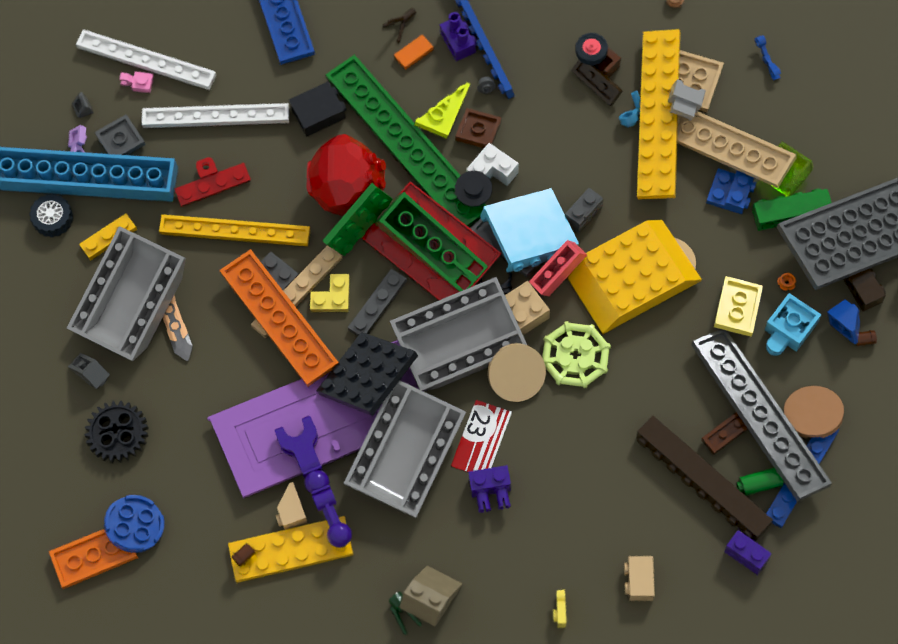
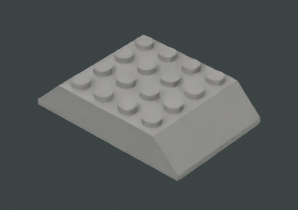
(128, 294)
(458, 334)
(405, 448)

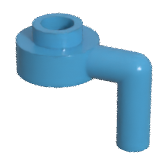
(631, 117)

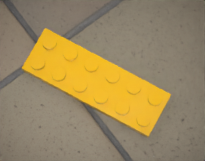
(287, 551)

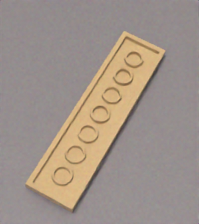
(735, 148)

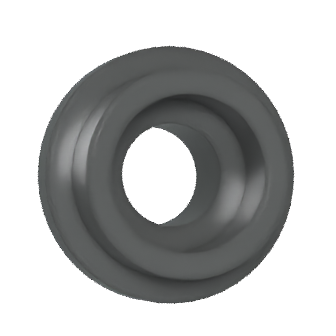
(485, 85)

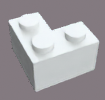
(496, 164)

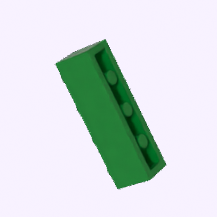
(772, 212)

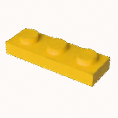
(101, 240)

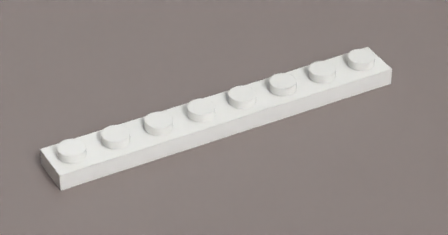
(146, 59)
(215, 115)

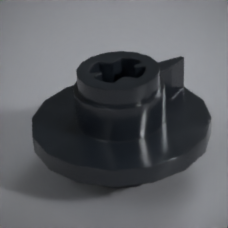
(473, 188)

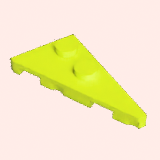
(441, 117)

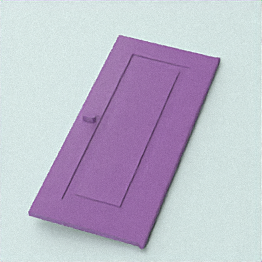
(250, 437)

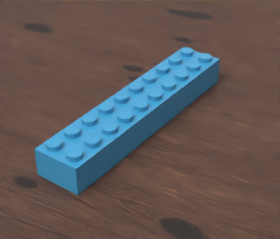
(87, 174)

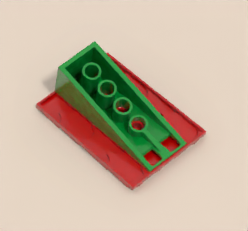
(430, 244)

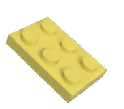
(738, 306)

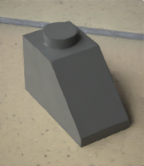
(89, 370)

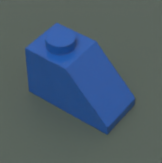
(846, 320)

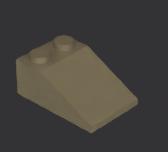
(429, 595)

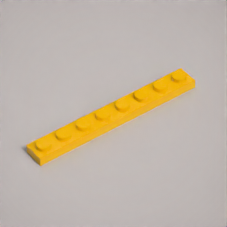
(234, 230)

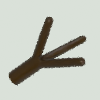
(405, 17)

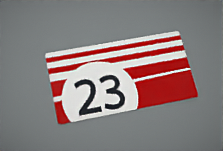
(481, 437)

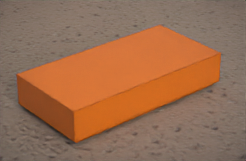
(413, 52)

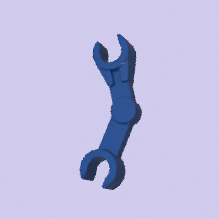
(773, 69)

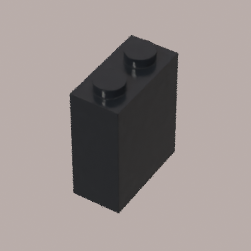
(318, 108)

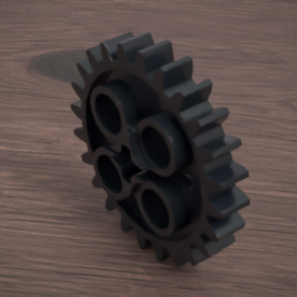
(117, 447)

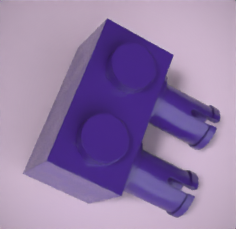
(457, 37)
(488, 482)

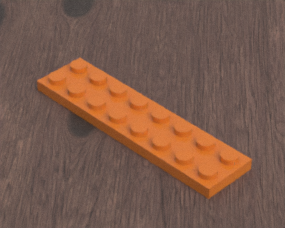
(279, 317)

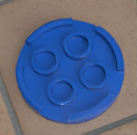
(134, 523)

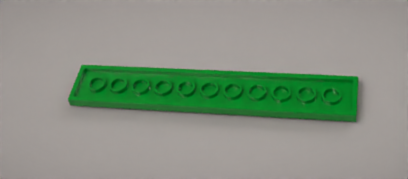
(401, 136)

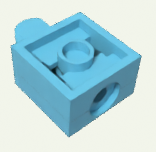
(790, 325)

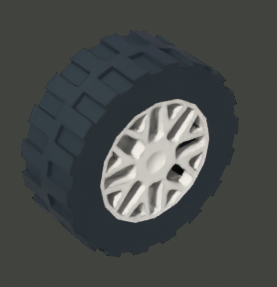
(51, 215)

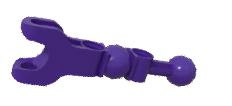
(315, 479)

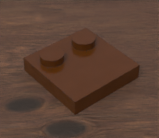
(478, 128)

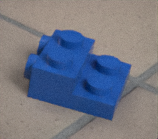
(731, 190)

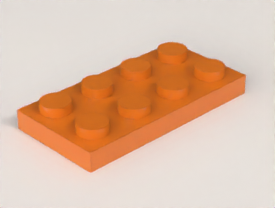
(87, 558)

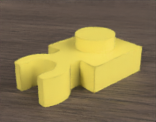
(559, 614)

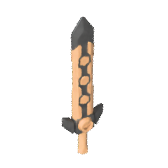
(177, 331)

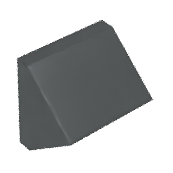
(82, 106)

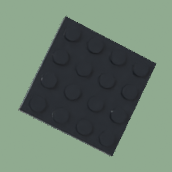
(367, 373)

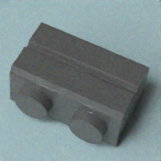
(584, 210)

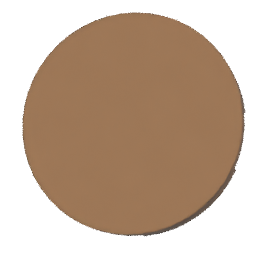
(814, 411)

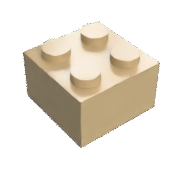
(527, 307)

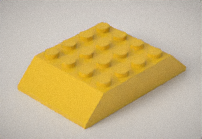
(632, 274)

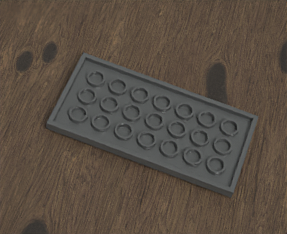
(845, 235)

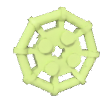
(582, 346)

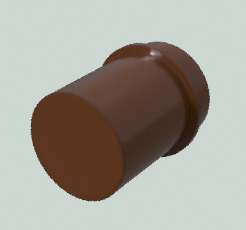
(867, 338)
(243, 555)

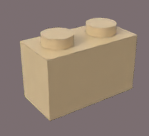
(640, 578)

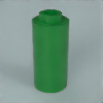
(759, 481)

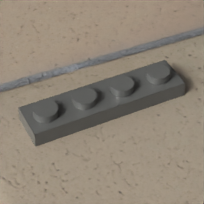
(377, 303)

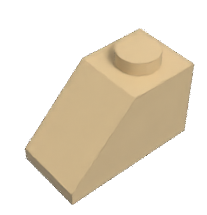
(290, 509)

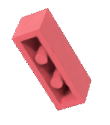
(558, 268)

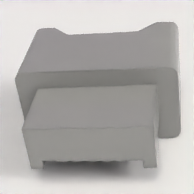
(685, 100)

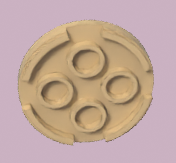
(516, 372)

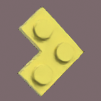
(334, 301)

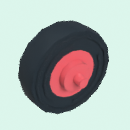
(591, 49)

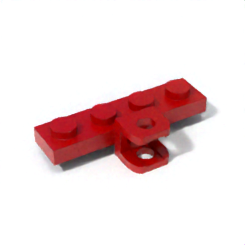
(211, 181)

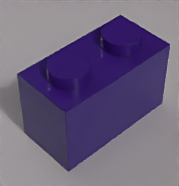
(747, 552)

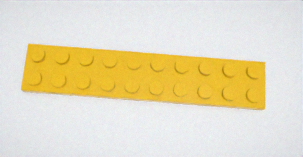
(657, 126)

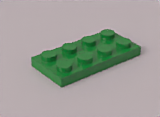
(358, 219)

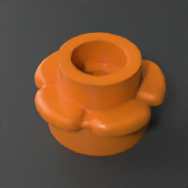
(786, 277)

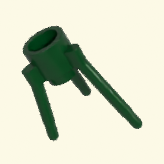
(395, 602)

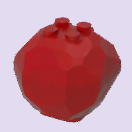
(342, 173)

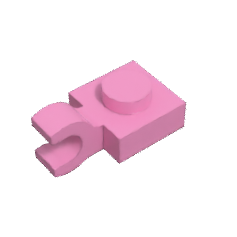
(140, 81)

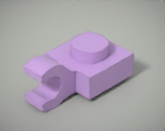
(77, 138)

